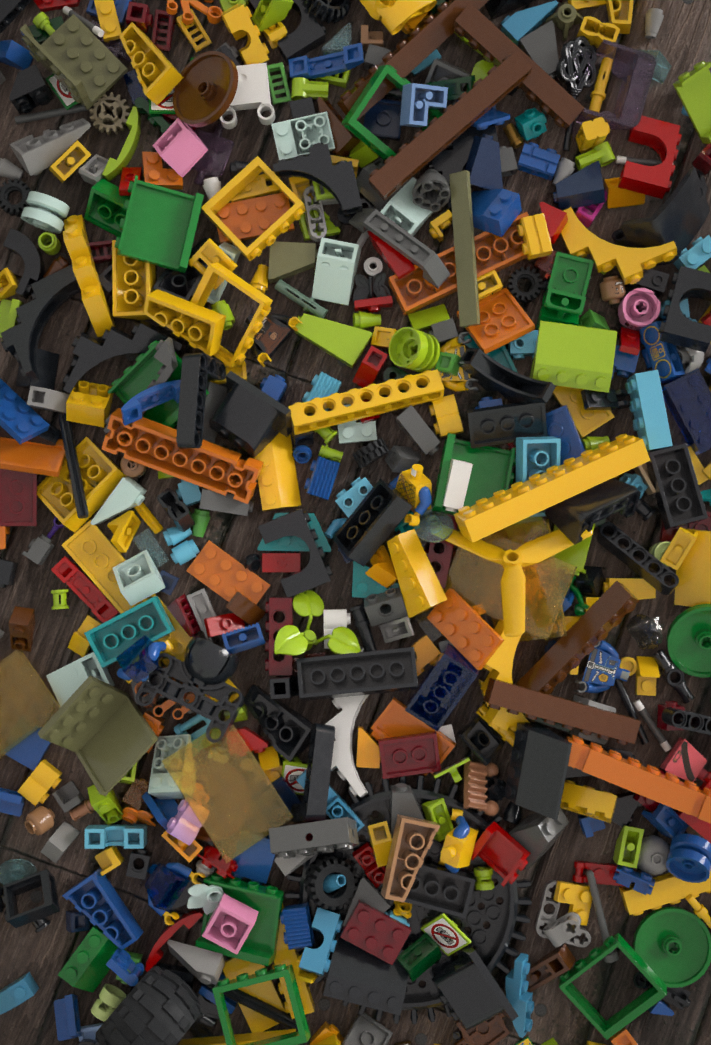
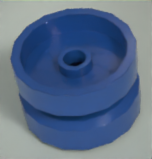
(689, 858)

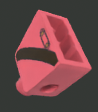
(685, 761)

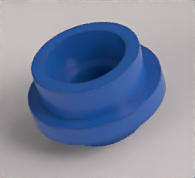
(302, 458)

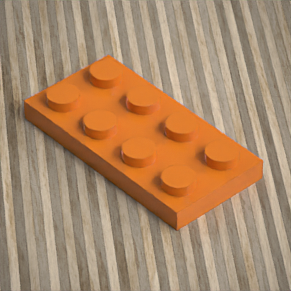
(253, 216)
(226, 574)
(465, 629)

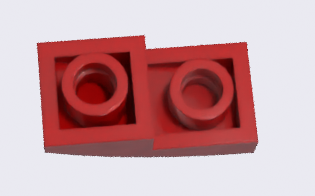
(367, 861)

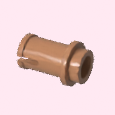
(81, 810)

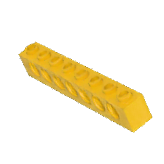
(359, 409)

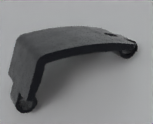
(674, 221)

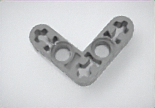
(311, 222)
(543, 917)

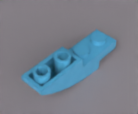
(335, 804)
(517, 994)

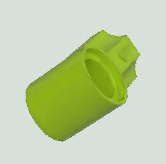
(303, 88)
(601, 153)

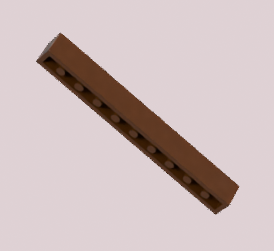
(410, 51)
(450, 125)

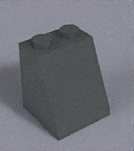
(538, 834)

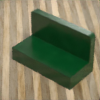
(419, 956)

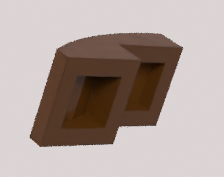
(245, 609)

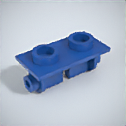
(641, 880)

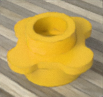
(399, 912)

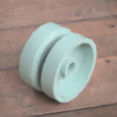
(45, 212)

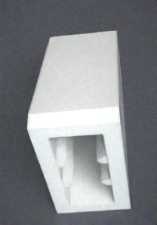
(457, 484)

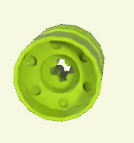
(414, 349)

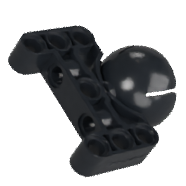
(204, 666)

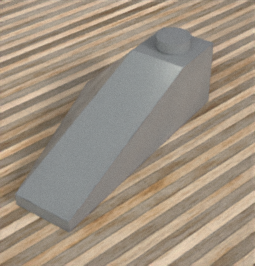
(40, 152)

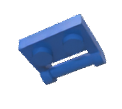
(120, 962)

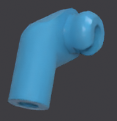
(334, 527)

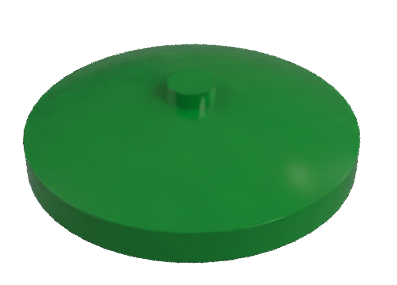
(690, 641)
(674, 945)

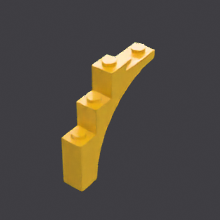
(629, 261)
(86, 274)
(638, 587)
(500, 668)

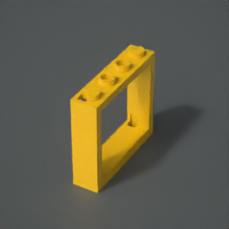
(236, 185)
(202, 293)

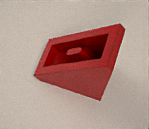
(555, 220)

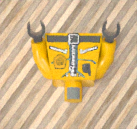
(462, 381)

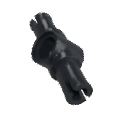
(679, 683)

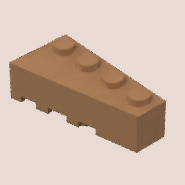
(407, 852)

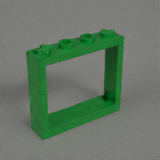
(356, 128)
(262, 975)
(629, 1012)

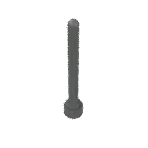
(612, 956)

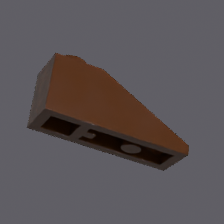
(343, 138)
(550, 967)

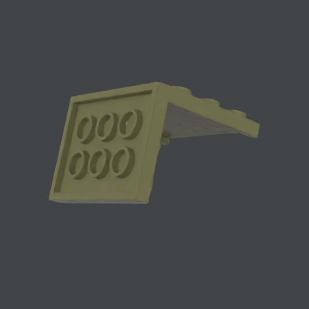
(77, 60)
(102, 730)

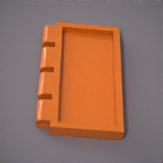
(32, 457)
(397, 722)

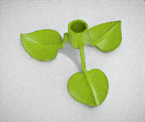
(293, 643)

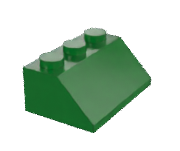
(106, 207)
(88, 963)

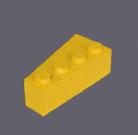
(152, 67)
(186, 319)

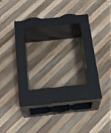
(11, 890)

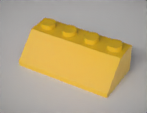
(130, 285)
(278, 475)

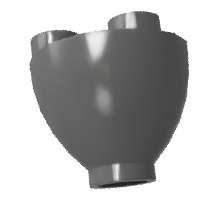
(431, 191)

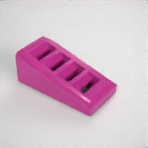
(585, 216)

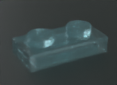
(148, 542)

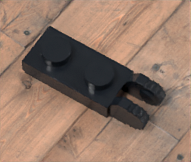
(604, 401)

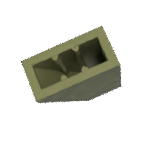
(290, 259)

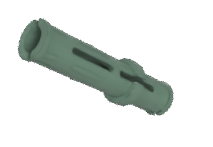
(319, 311)

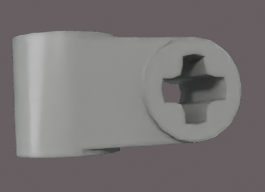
(560, 931)

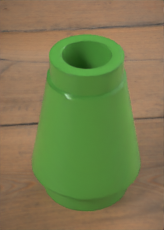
(201, 519)

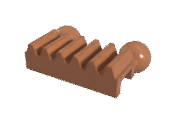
(475, 787)

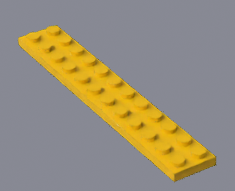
(97, 558)

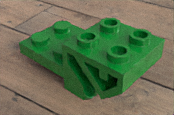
(566, 290)

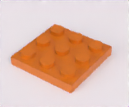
(500, 321)

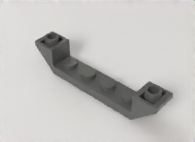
(403, 242)
(167, 356)

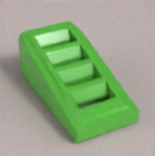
(276, 67)

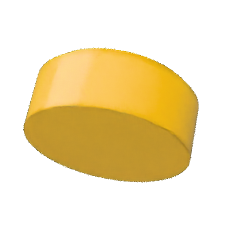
(629, 664)

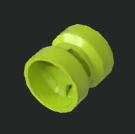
(483, 878)

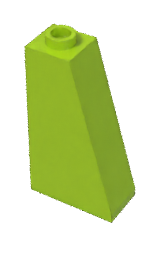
(334, 338)

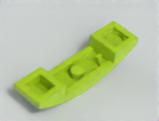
(115, 167)

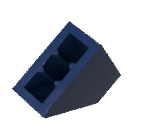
(485, 163)
(581, 188)

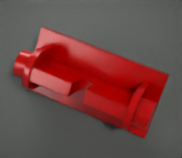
(211, 858)

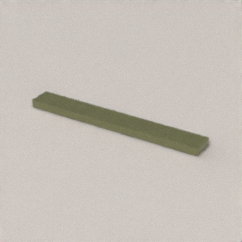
(464, 249)

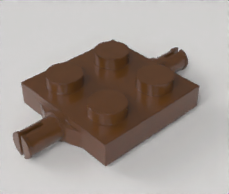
(486, 1033)

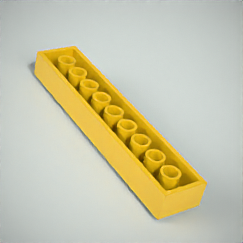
(551, 487)

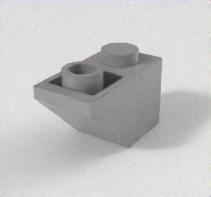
(47, 399)

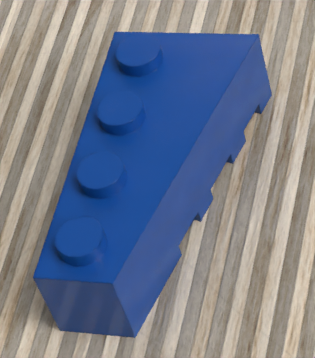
(105, 909)

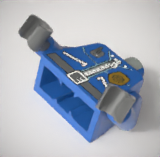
(602, 669)

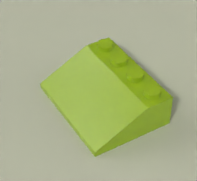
(574, 356)

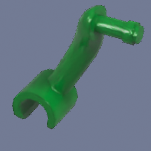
(579, 608)

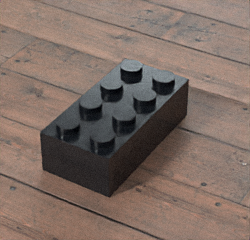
(676, 486)
(372, 522)
(442, 890)

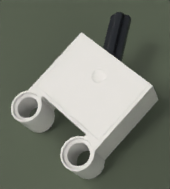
(251, 92)

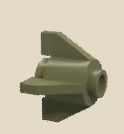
(565, 18)

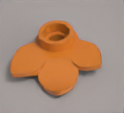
(132, 816)

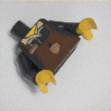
(272, 335)

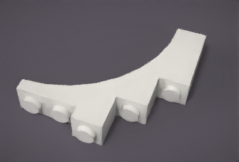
(342, 751)

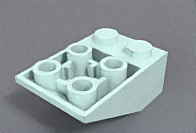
(299, 134)
(403, 210)
(335, 271)
(72, 676)
(161, 783)

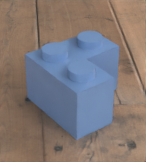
(417, 101)

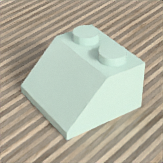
(138, 578)

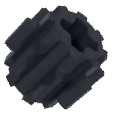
(496, 788)

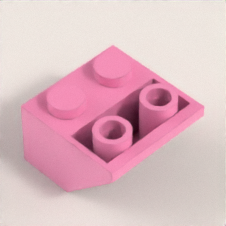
(180, 147)

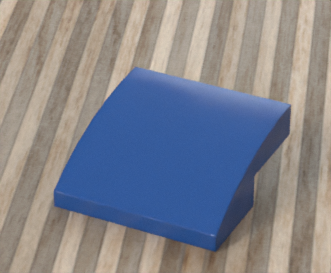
(30, 751)

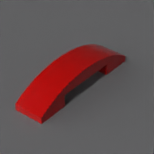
(85, 589)
(187, 919)

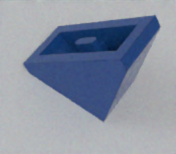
(15, 55)

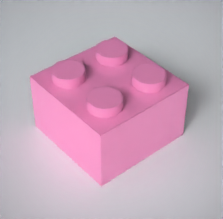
(230, 924)

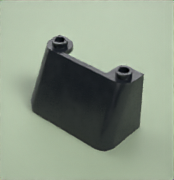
(588, 507)

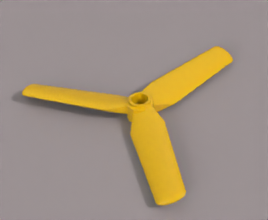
(513, 577)

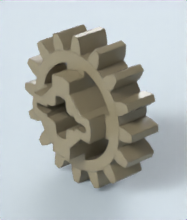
(116, 107)

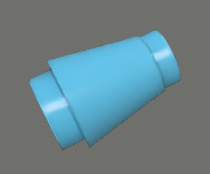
(174, 535)

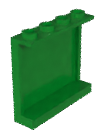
(158, 225)
(137, 379)
(488, 475)
(262, 940)

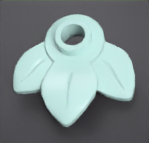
(205, 897)

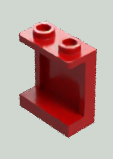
(501, 852)

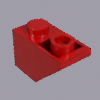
(370, 367)
(253, 740)

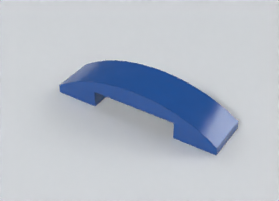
(327, 64)
(148, 399)

